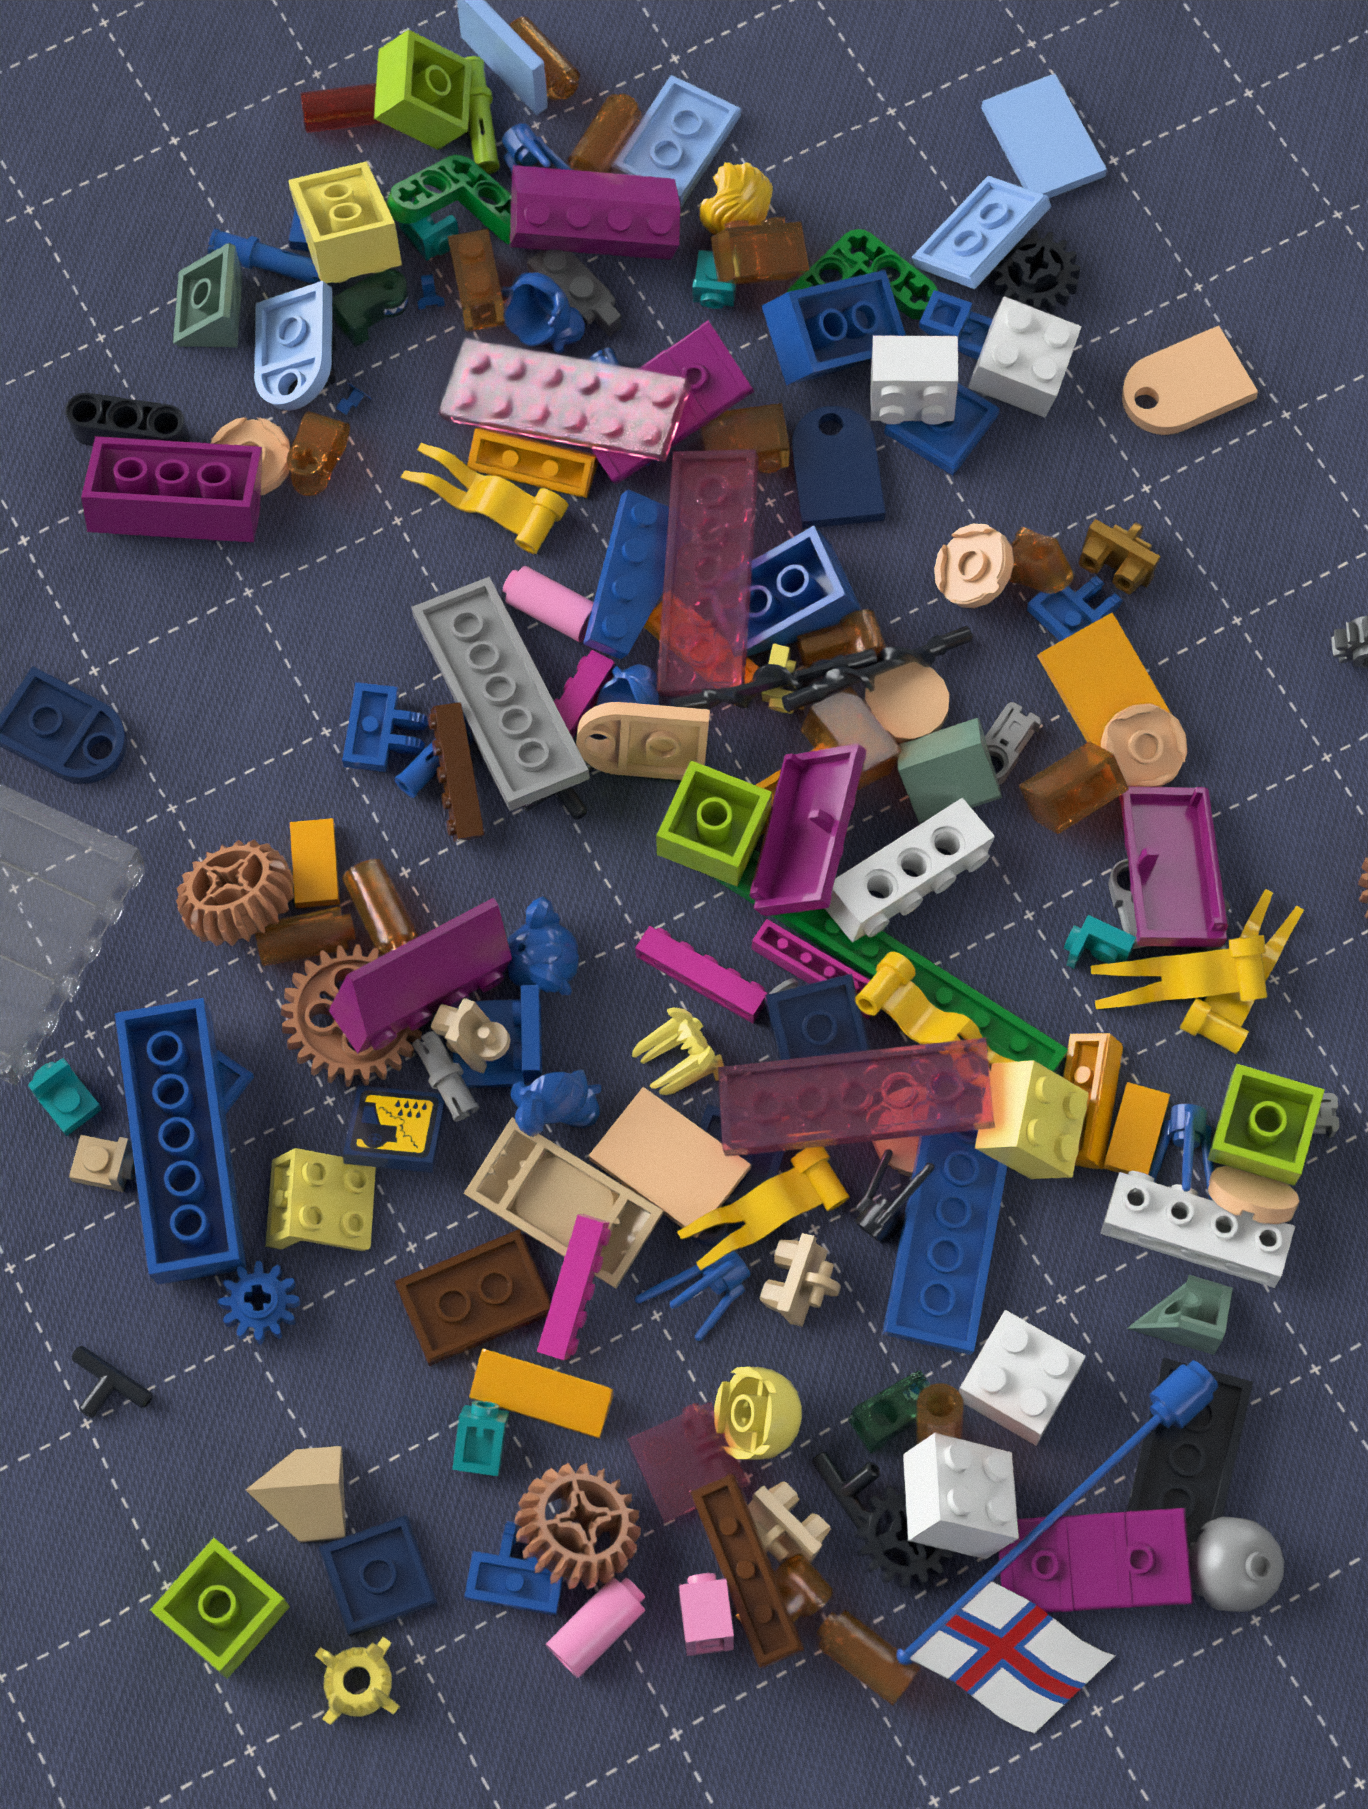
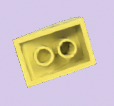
(346, 223)

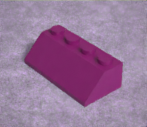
(594, 212)
(173, 489)
(420, 976)

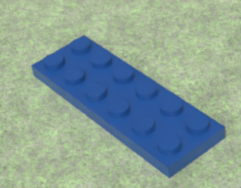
(946, 1244)

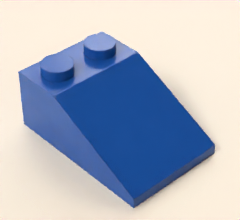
(831, 325)
(796, 591)

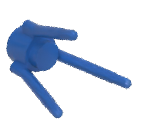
(528, 149)
(1187, 1129)
(720, 1276)

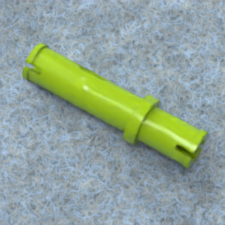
(480, 119)

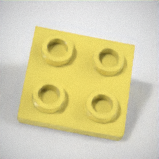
(319, 1201)

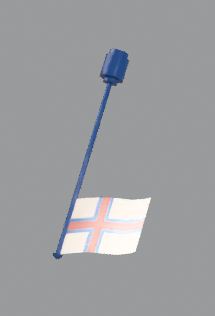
(1011, 1649)

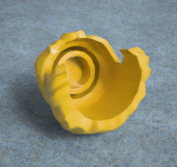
(740, 195)

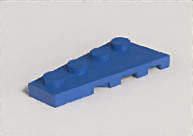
(630, 575)

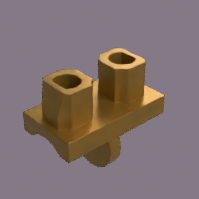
(1121, 551)

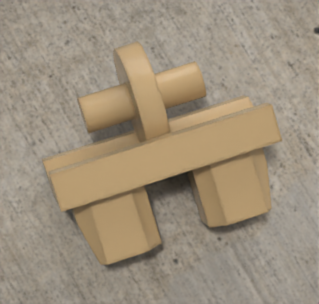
(471, 1034)
(806, 1280)
(780, 1530)

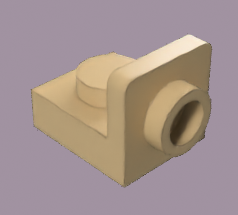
(103, 1163)

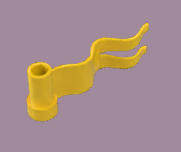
(495, 498)
(1193, 974)
(908, 1006)
(1222, 1015)
(773, 1203)

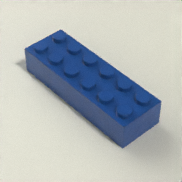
(180, 1141)

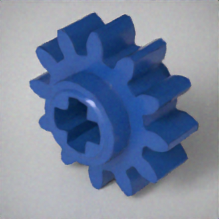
(245, 1291)

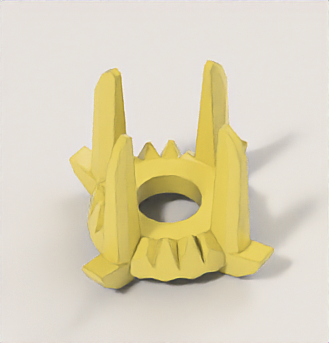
(678, 1030)
(380, 1684)

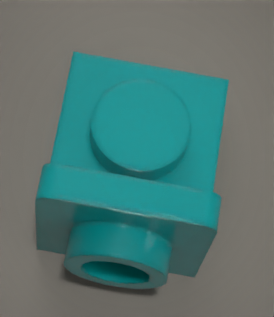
(430, 237)
(706, 286)
(1103, 941)
(63, 1096)
(480, 1438)

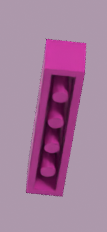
(583, 690)
(800, 957)
(701, 973)
(574, 1287)

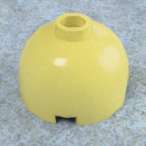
(757, 1413)

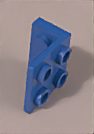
(524, 1055)

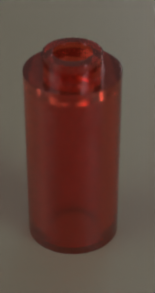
(339, 107)

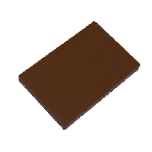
(474, 1297)

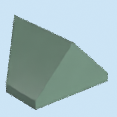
(1190, 1316)

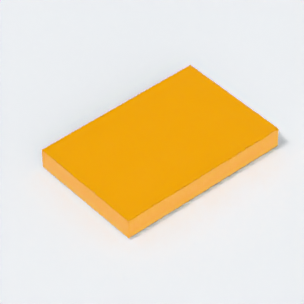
(1099, 676)

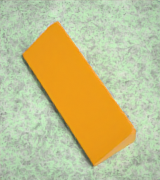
(532, 462)
(1094, 1066)
(541, 1393)

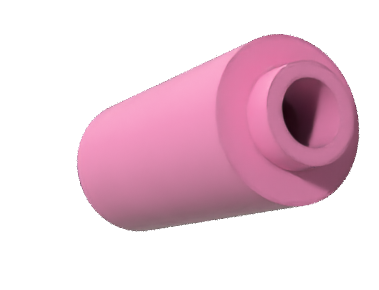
(548, 602)
(597, 1625)

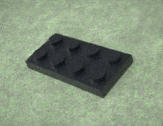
(1193, 1463)

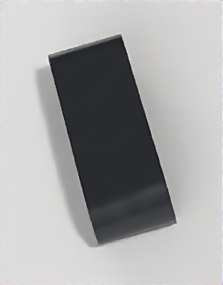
(113, 412)

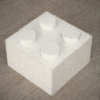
(1024, 357)
(914, 378)
(1020, 1377)
(960, 1496)

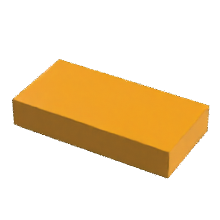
(314, 863)
(1136, 1129)

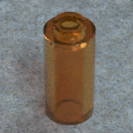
(560, 73)
(606, 134)
(379, 905)
(305, 936)
(939, 1411)
(866, 1655)

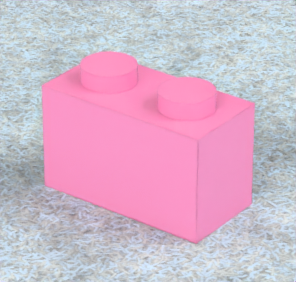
(706, 1615)

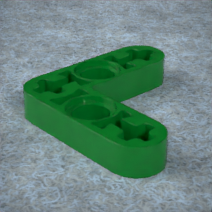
(458, 180)
(853, 265)

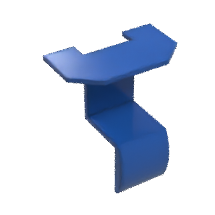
(429, 293)
(353, 400)

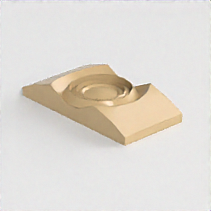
(546, 1188)

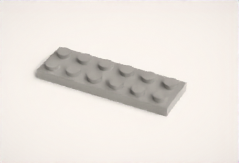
(500, 693)

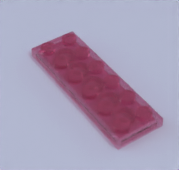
(565, 399)
(707, 571)
(855, 1097)

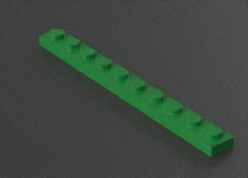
(1003, 1030)

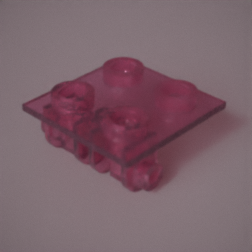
(683, 1458)

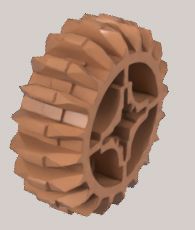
(235, 892)
(592, 1507)

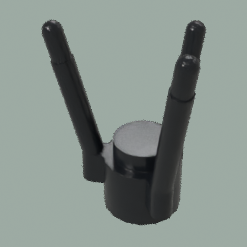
(881, 1217)

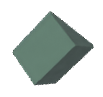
(209, 301)
(947, 768)

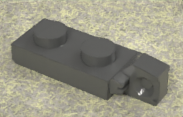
(580, 286)

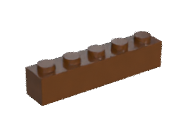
(456, 772)

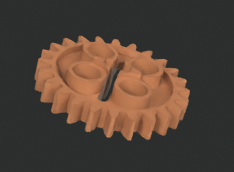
(329, 1045)

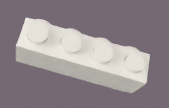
(1195, 1229)

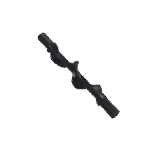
(887, 659)
(772, 677)

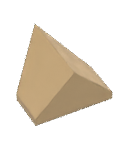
(306, 1494)

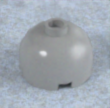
(1235, 1564)

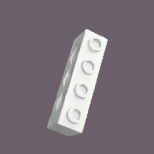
(954, 829)

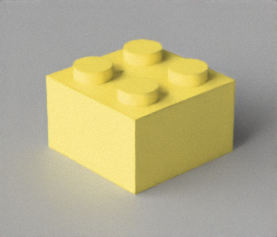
(1035, 1120)

